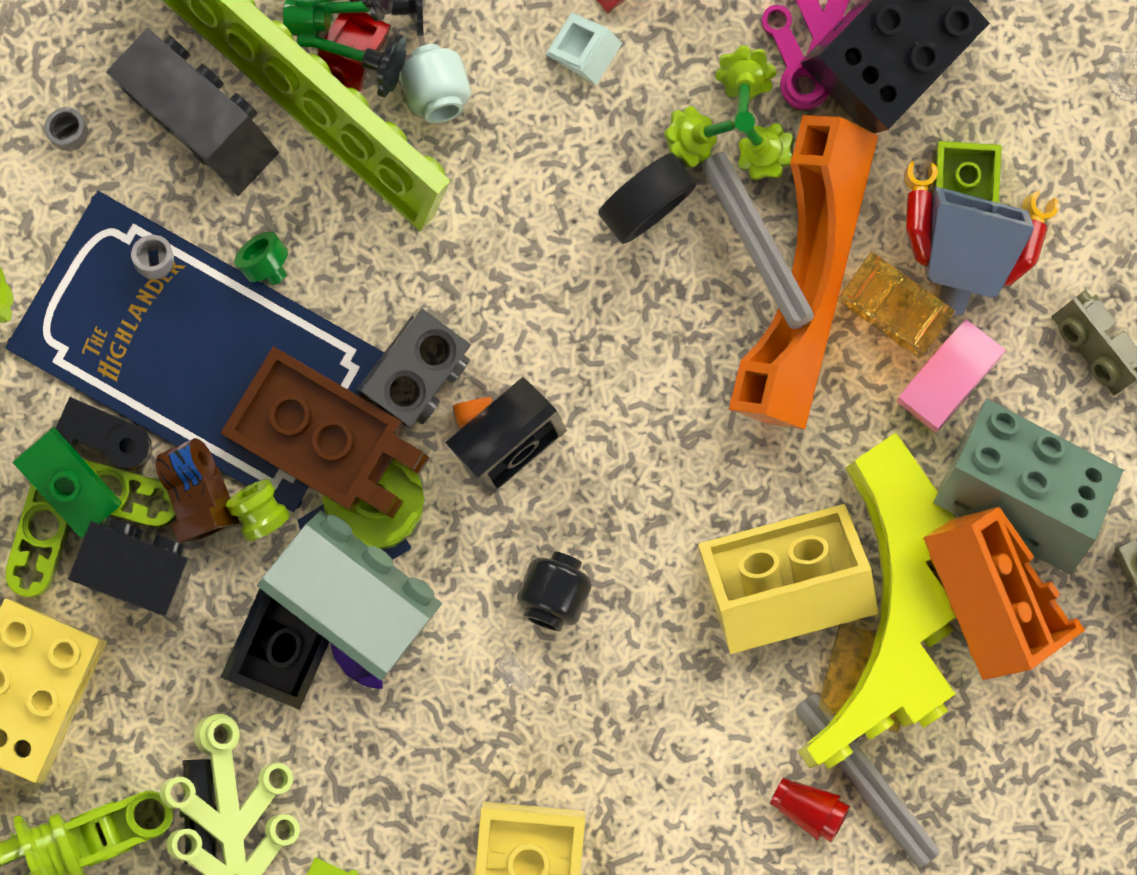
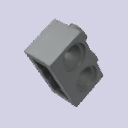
(404, 359)

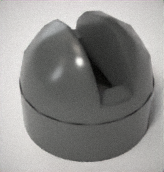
(63, 122)

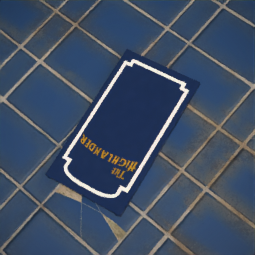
(176, 345)

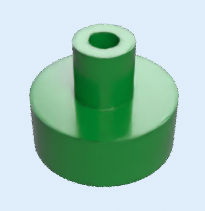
(263, 258)

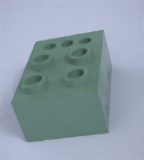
(1038, 479)

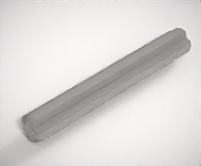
(757, 240)
(875, 790)

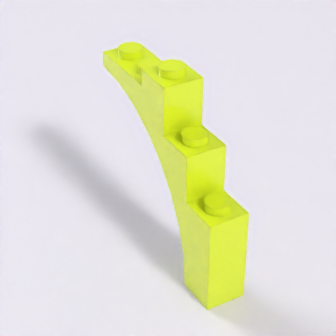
(912, 609)

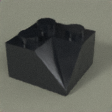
(133, 570)

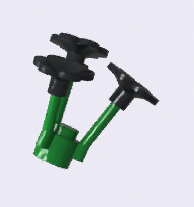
(311, 17)

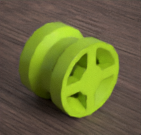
(257, 510)

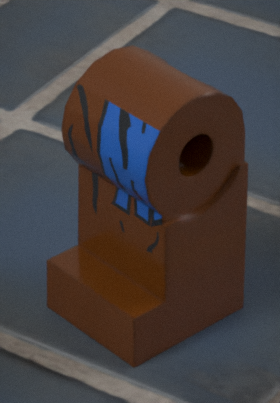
(195, 491)

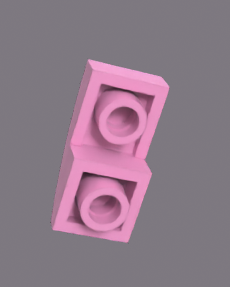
(950, 375)

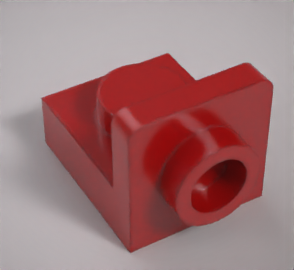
(358, 32)

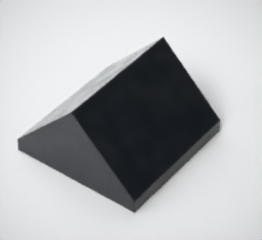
(507, 435)
(275, 653)

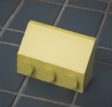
(789, 578)

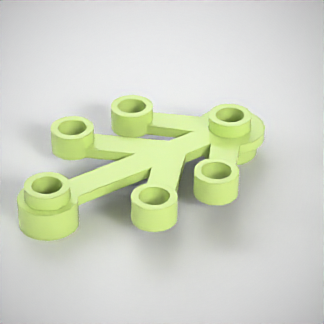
(229, 822)

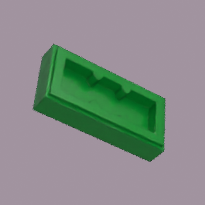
(66, 481)

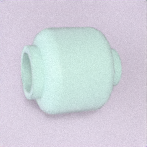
(435, 83)

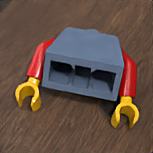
(970, 240)

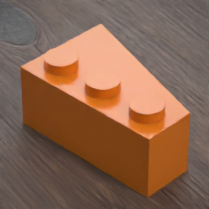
(997, 594)

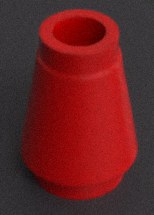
(811, 808)

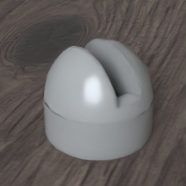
(141, 257)

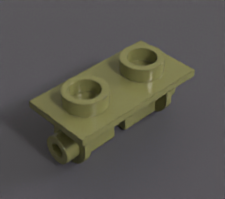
(1084, 326)

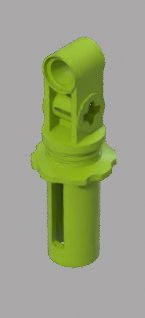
(70, 846)

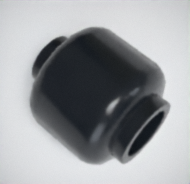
(554, 591)

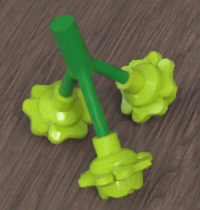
(763, 149)

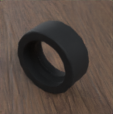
(647, 198)

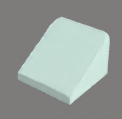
(584, 47)

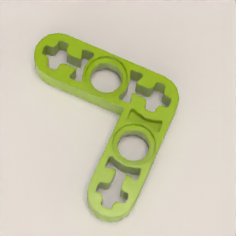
(37, 503)

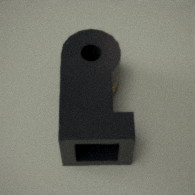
(120, 440)

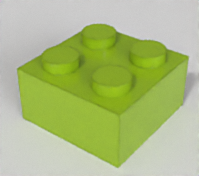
(969, 168)

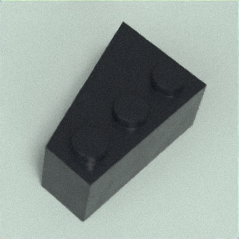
(194, 108)

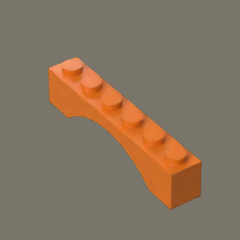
(830, 180)

